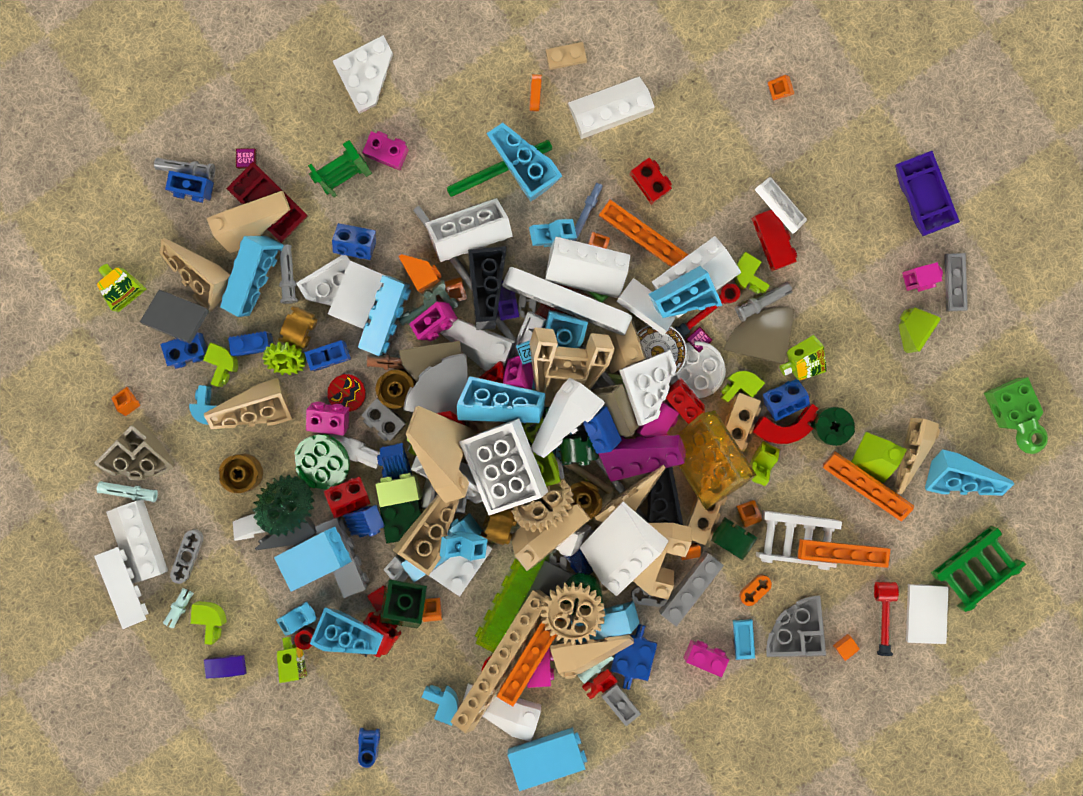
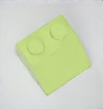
(398, 490)

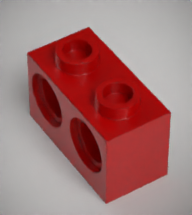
(646, 183)
(685, 401)
(348, 501)

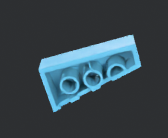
(499, 402)

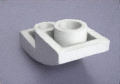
(246, 528)

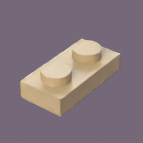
(566, 55)

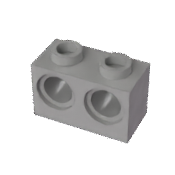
(387, 415)

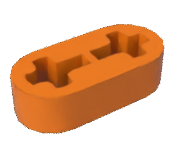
(535, 92)
(759, 593)

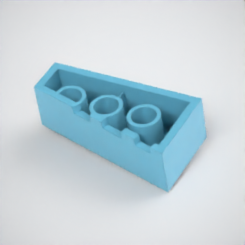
(249, 274)
(384, 315)
(466, 524)

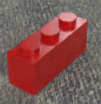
(774, 240)

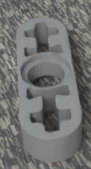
(187, 570)

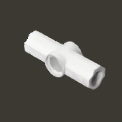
(358, 451)

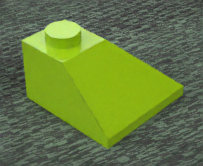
(916, 328)
(878, 456)

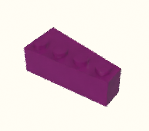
(642, 456)

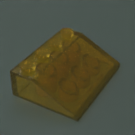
(713, 459)

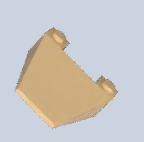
(556, 364)
(439, 451)
(659, 580)

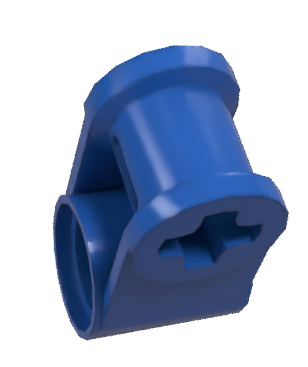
(368, 743)

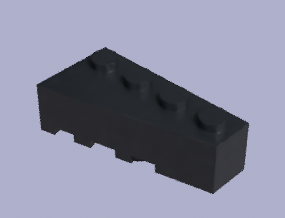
(486, 278)
(664, 501)

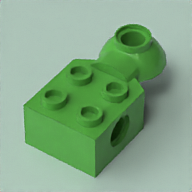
(1019, 409)

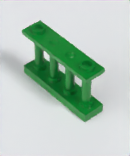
(340, 169)
(960, 561)

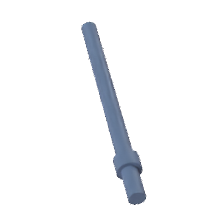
(590, 202)

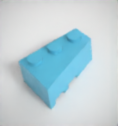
(685, 294)
(618, 621)

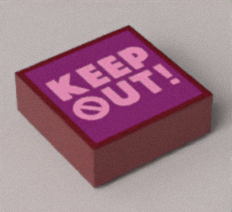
(245, 157)
(698, 335)

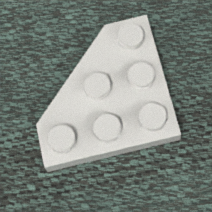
(365, 72)
(323, 284)
(648, 385)

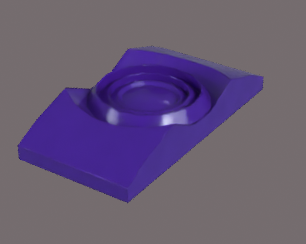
(926, 193)

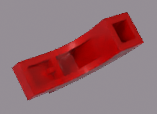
(788, 434)

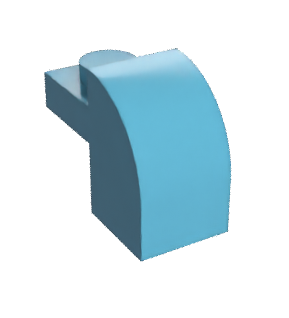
(546, 233)
(203, 398)
(463, 544)
(296, 618)
(447, 702)

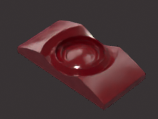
(256, 184)

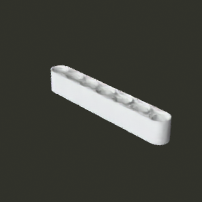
(567, 301)

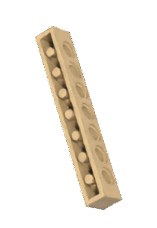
(732, 421)
(500, 663)

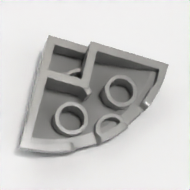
(439, 386)
(798, 631)

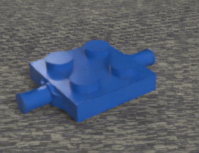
(636, 659)

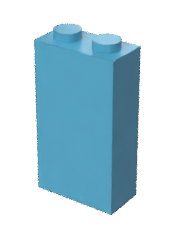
(313, 559)
(547, 758)

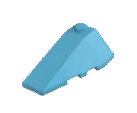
(529, 167)
(956, 472)
(344, 634)

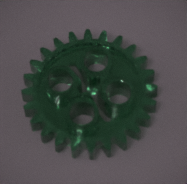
(283, 505)

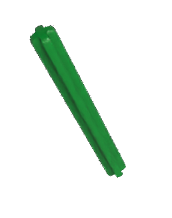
(489, 173)

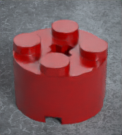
(388, 630)

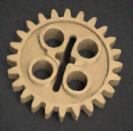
(534, 514)
(590, 617)

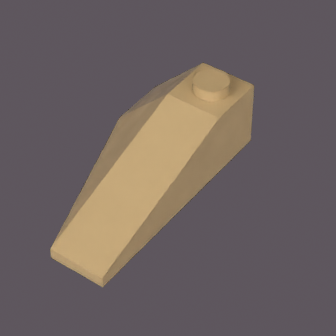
(247, 220)
(203, 276)
(254, 406)
(918, 442)

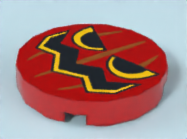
(347, 391)

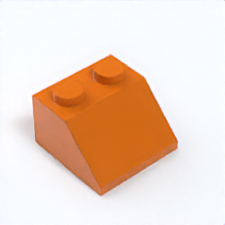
(421, 272)

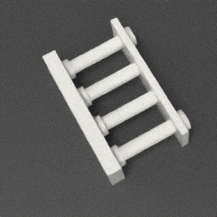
(791, 521)

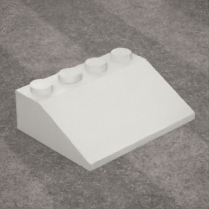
(504, 467)
(622, 548)

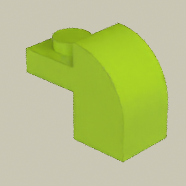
(748, 267)
(223, 360)
(743, 381)
(763, 461)
(210, 615)

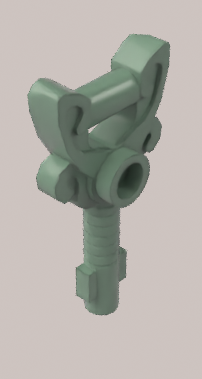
(428, 300)

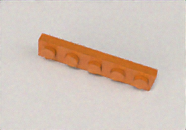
(642, 234)
(868, 486)
(843, 553)
(526, 665)

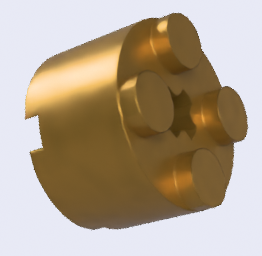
(297, 327)
(387, 382)
(230, 473)
(588, 497)
(499, 527)

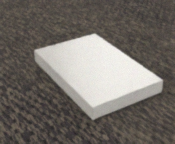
(781, 205)
(356, 294)
(637, 301)
(927, 614)

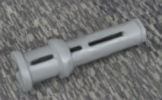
(192, 168)
(287, 284)
(756, 305)

